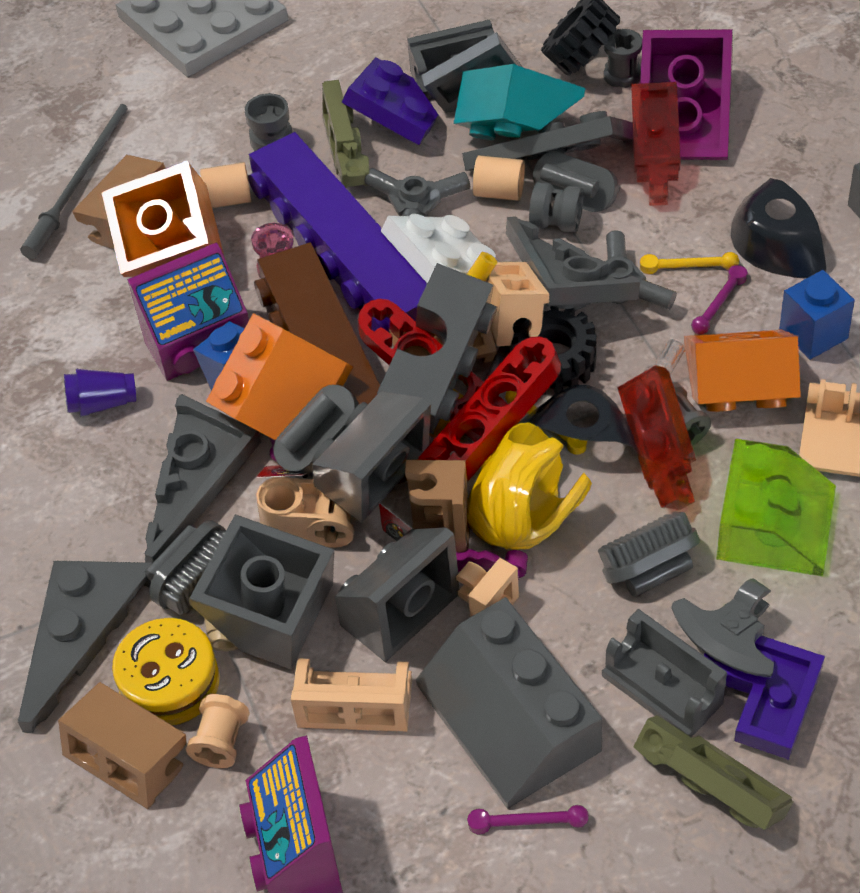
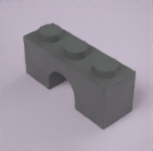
(455, 311)

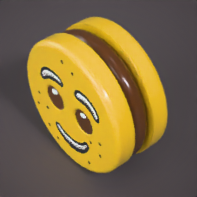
(166, 668)

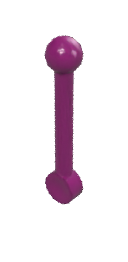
(736, 276)
(480, 820)

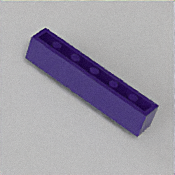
(336, 224)

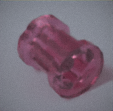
(271, 239)

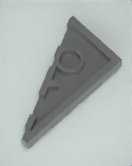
(567, 270)
(199, 463)
(78, 613)

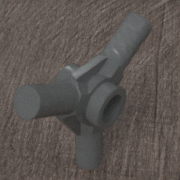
(414, 193)
(621, 267)

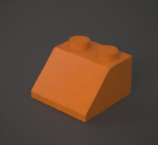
(160, 218)
(743, 368)
(273, 377)

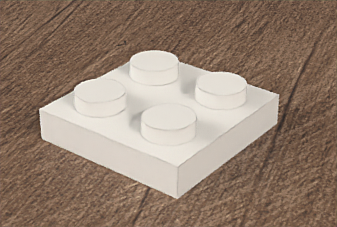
(433, 241)

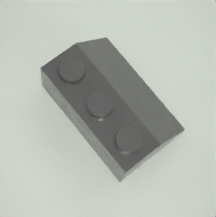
(510, 703)

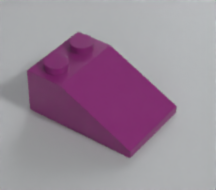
(703, 72)

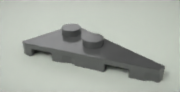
(558, 138)

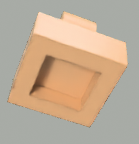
(486, 588)

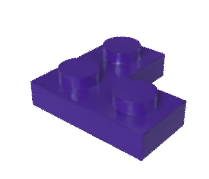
(775, 703)

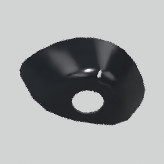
(778, 246)
(609, 428)

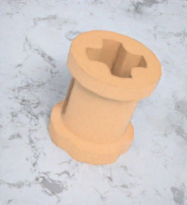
(217, 731)

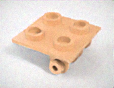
(832, 428)

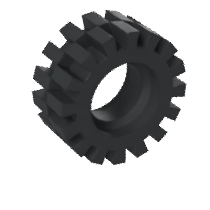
(580, 35)
(569, 331)

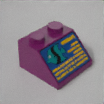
(184, 305)
(289, 825)

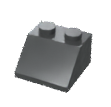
(372, 451)
(264, 589)
(400, 590)

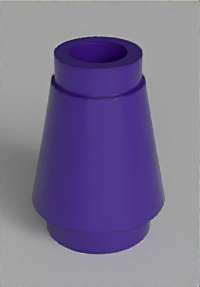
(97, 390)

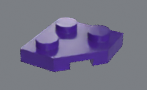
(392, 100)

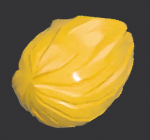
(517, 491)

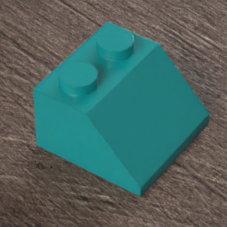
(511, 101)

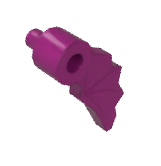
(487, 559)

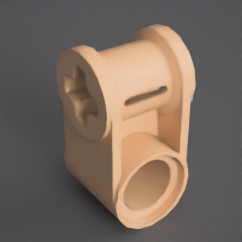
(307, 511)

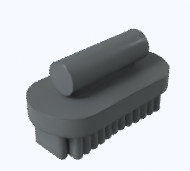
(563, 170)
(318, 421)
(650, 553)
(182, 565)

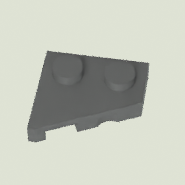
(445, 79)

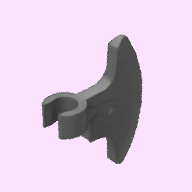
(731, 630)

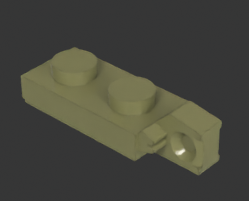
(342, 138)
(714, 772)

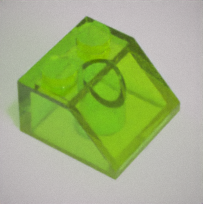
(775, 510)

